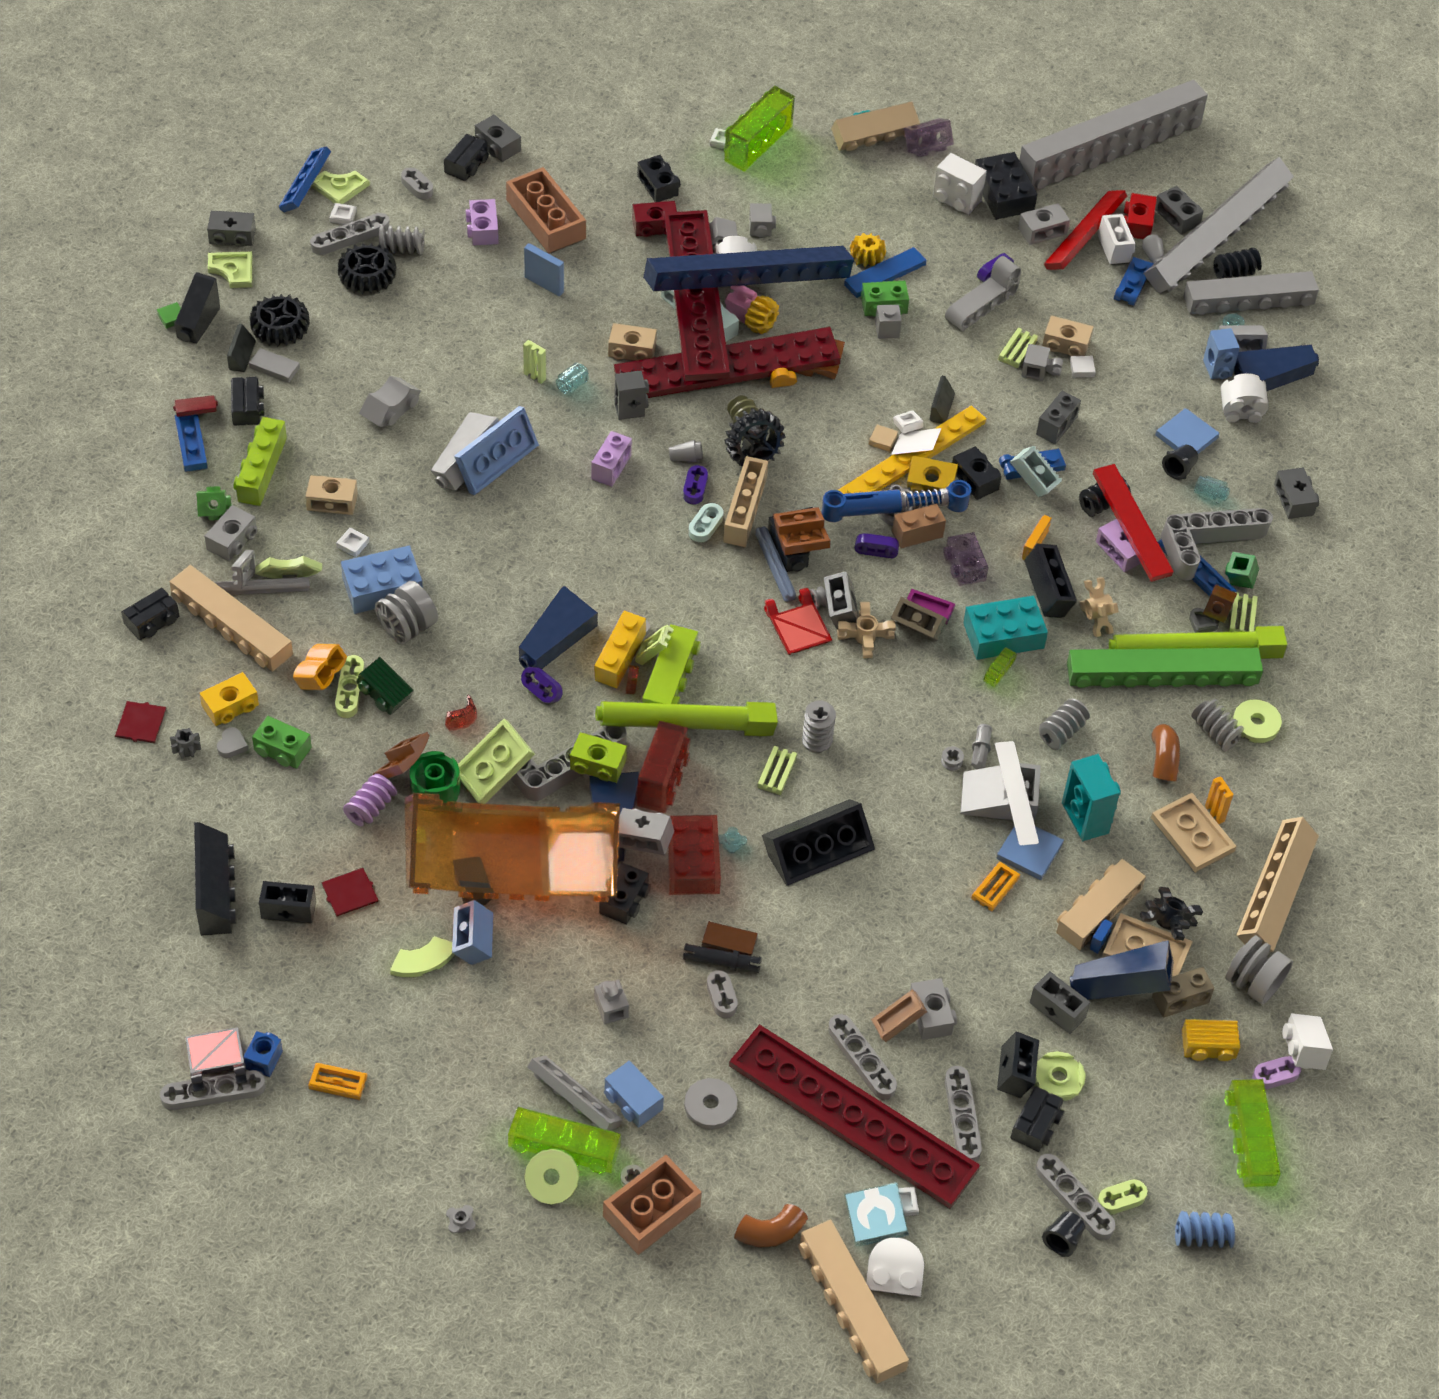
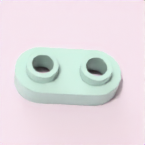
(703, 522)

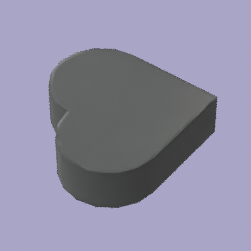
(1202, 622)

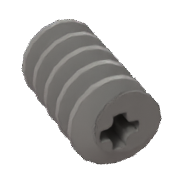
(402, 240)
(1064, 723)
(1218, 724)
(818, 726)

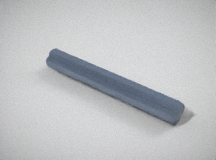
(775, 564)

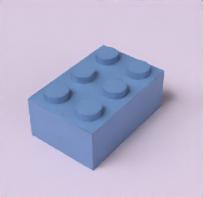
(377, 575)

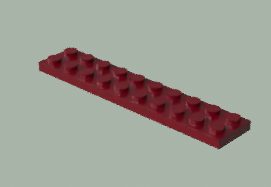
(697, 309)
(746, 361)
(855, 1116)

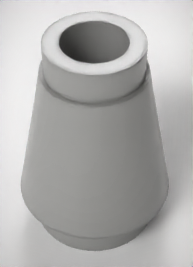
(1153, 247)
(688, 452)

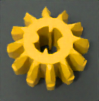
(868, 249)
(762, 314)

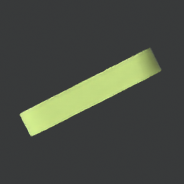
(353, 695)

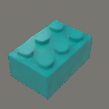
(1005, 624)
(1090, 797)

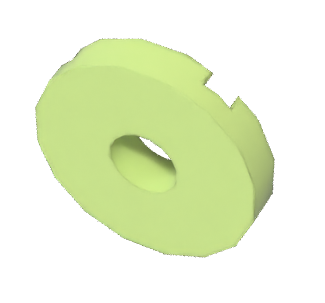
(1262, 710)
(1064, 1063)
(536, 1181)

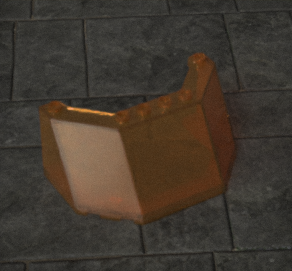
(511, 848)

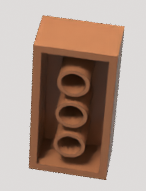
(546, 210)

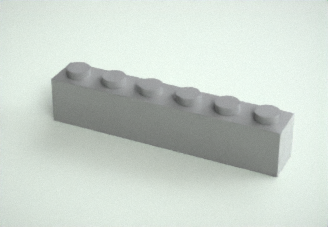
(1250, 292)

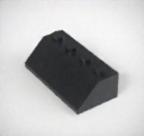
(819, 841)
(214, 880)

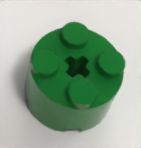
(436, 775)

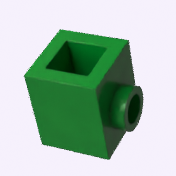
(1242, 570)

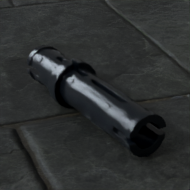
(722, 958)

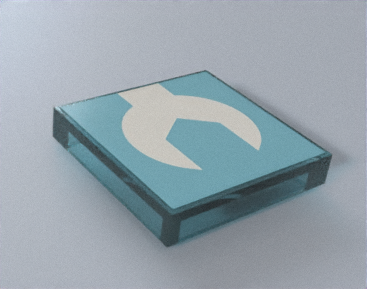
(876, 1214)

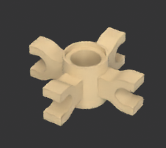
(1099, 606)
(866, 630)

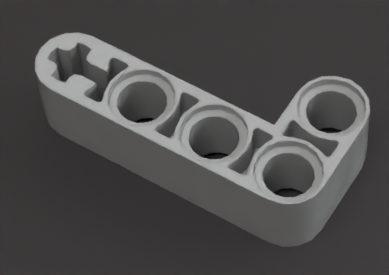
(982, 299)

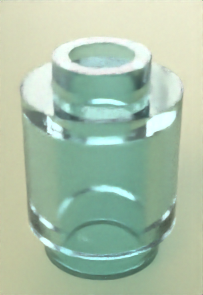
(572, 378)
(1212, 489)

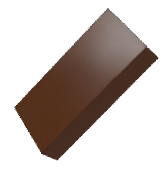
(729, 938)

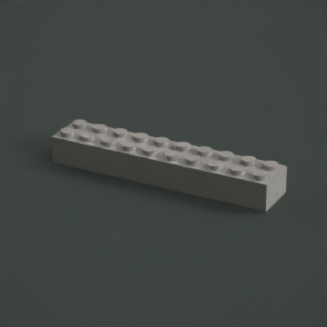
(1113, 134)

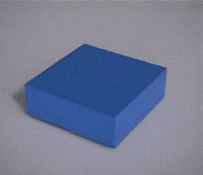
(1101, 936)

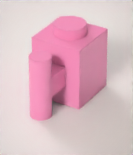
(739, 301)

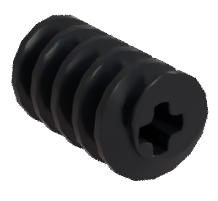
(1237, 263)
(1093, 500)

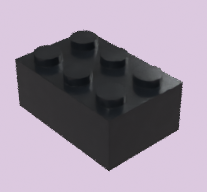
(1007, 186)

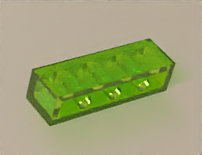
(1253, 1133)
(584, 1143)

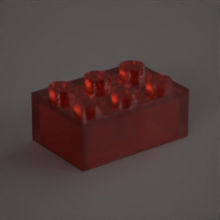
(663, 767)
(694, 855)

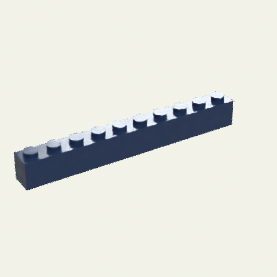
(748, 268)

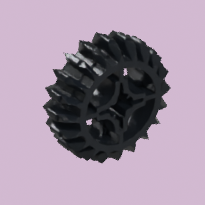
(366, 274)
(279, 320)
(755, 426)

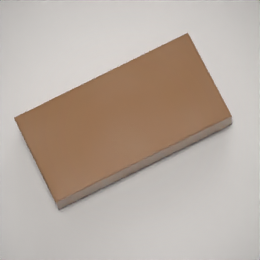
(899, 1015)

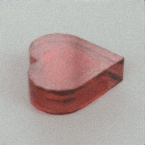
(632, 679)

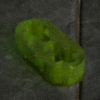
(1000, 667)

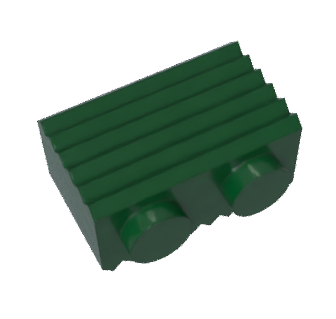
(384, 686)

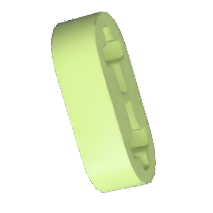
(1120, 1191)

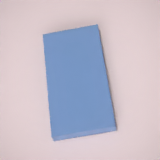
(496, 450)

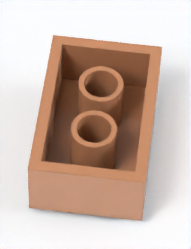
(652, 1204)

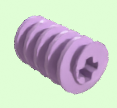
(369, 800)

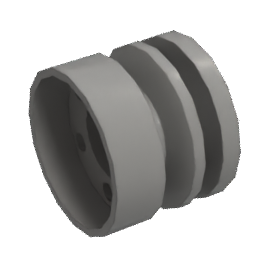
(406, 612)
(1254, 966)

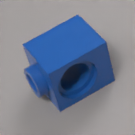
(263, 1062)

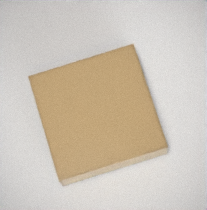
(883, 437)

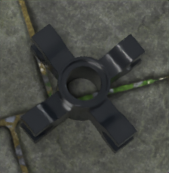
(1171, 913)

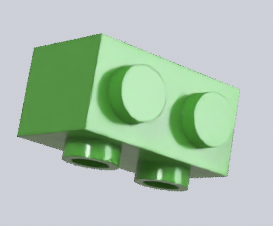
(884, 294)
(281, 742)

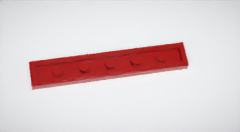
(1084, 230)
(1133, 522)

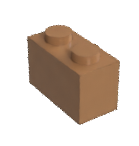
(918, 526)

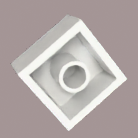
(959, 183)

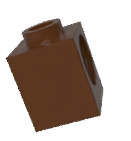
(1220, 603)

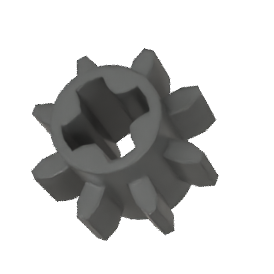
(185, 743)

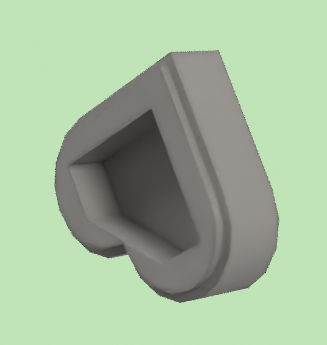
(231, 743)

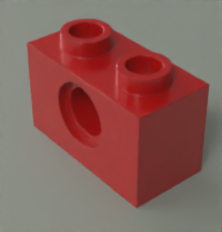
(1140, 214)

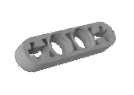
(348, 230)
(865, 1055)
(213, 1094)
(963, 1114)
(1079, 1194)

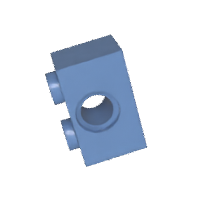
(1221, 353)

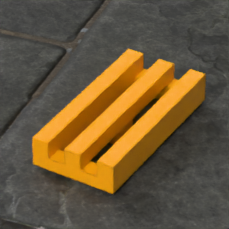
(1037, 535)
(1217, 798)
(985, 901)
(336, 1090)

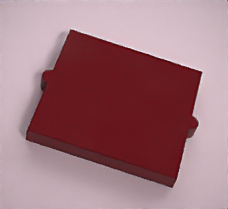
(195, 405)
(140, 722)
(349, 892)

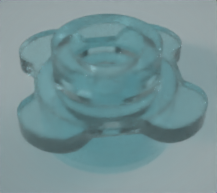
(732, 846)

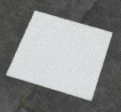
(916, 441)

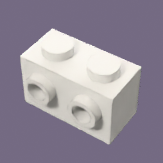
(1116, 239)
(1307, 1041)

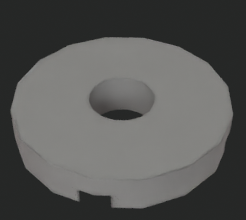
(710, 1089)

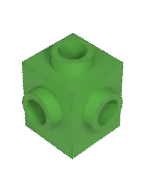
(204, 504)

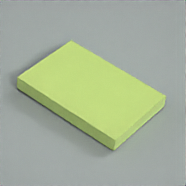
(494, 762)

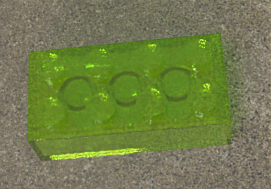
(759, 128)

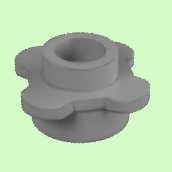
(464, 1225)

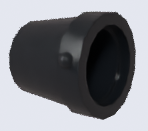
(1180, 461)
(1064, 1234)

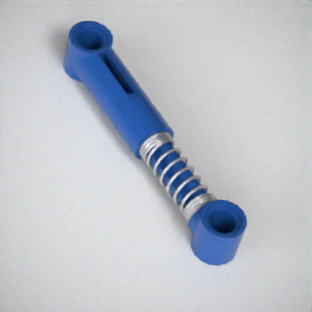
(840, 505)

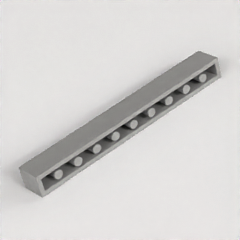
(1218, 225)

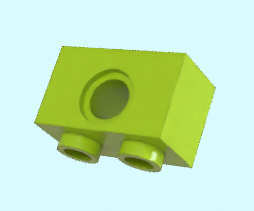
(611, 756)

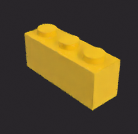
(620, 649)

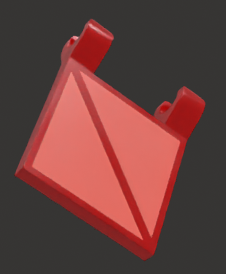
(800, 626)

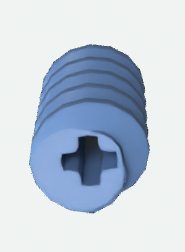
(1206, 1228)

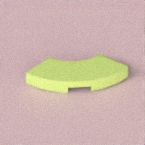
(277, 568)
(422, 960)

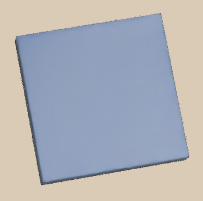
(544, 269)
(1187, 429)
(1032, 858)

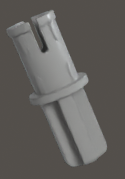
(981, 746)

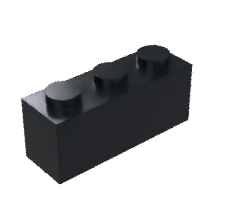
(1050, 580)

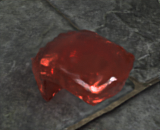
(463, 717)

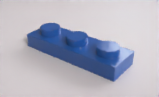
(191, 442)

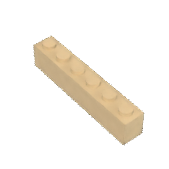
(231, 618)
(1278, 882)
(853, 1301)

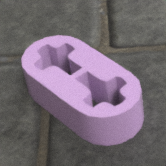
(1276, 1068)

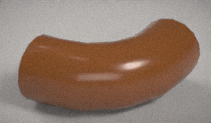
(1167, 752)
(773, 1231)

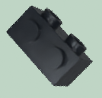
(631, 887)

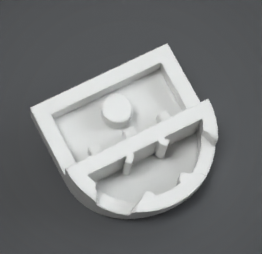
(896, 1267)

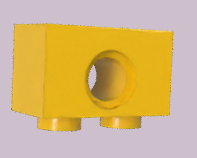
(922, 467)
(229, 699)

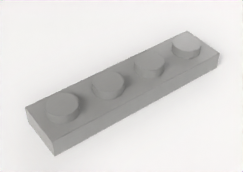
(575, 1093)

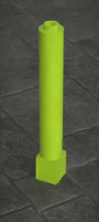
(1269, 640)
(753, 718)

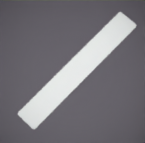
(1016, 793)

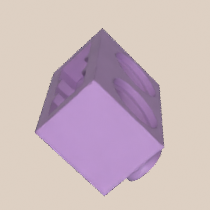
(483, 222)
(611, 458)

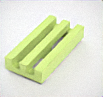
(1024, 336)
(532, 358)
(1253, 601)
(653, 645)
(783, 754)

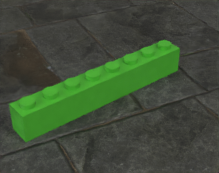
(1164, 667)

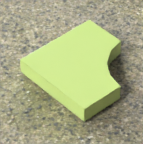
(340, 187)
(233, 266)

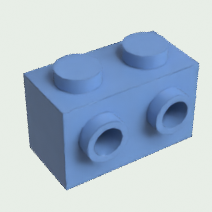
(472, 932)
(633, 1094)

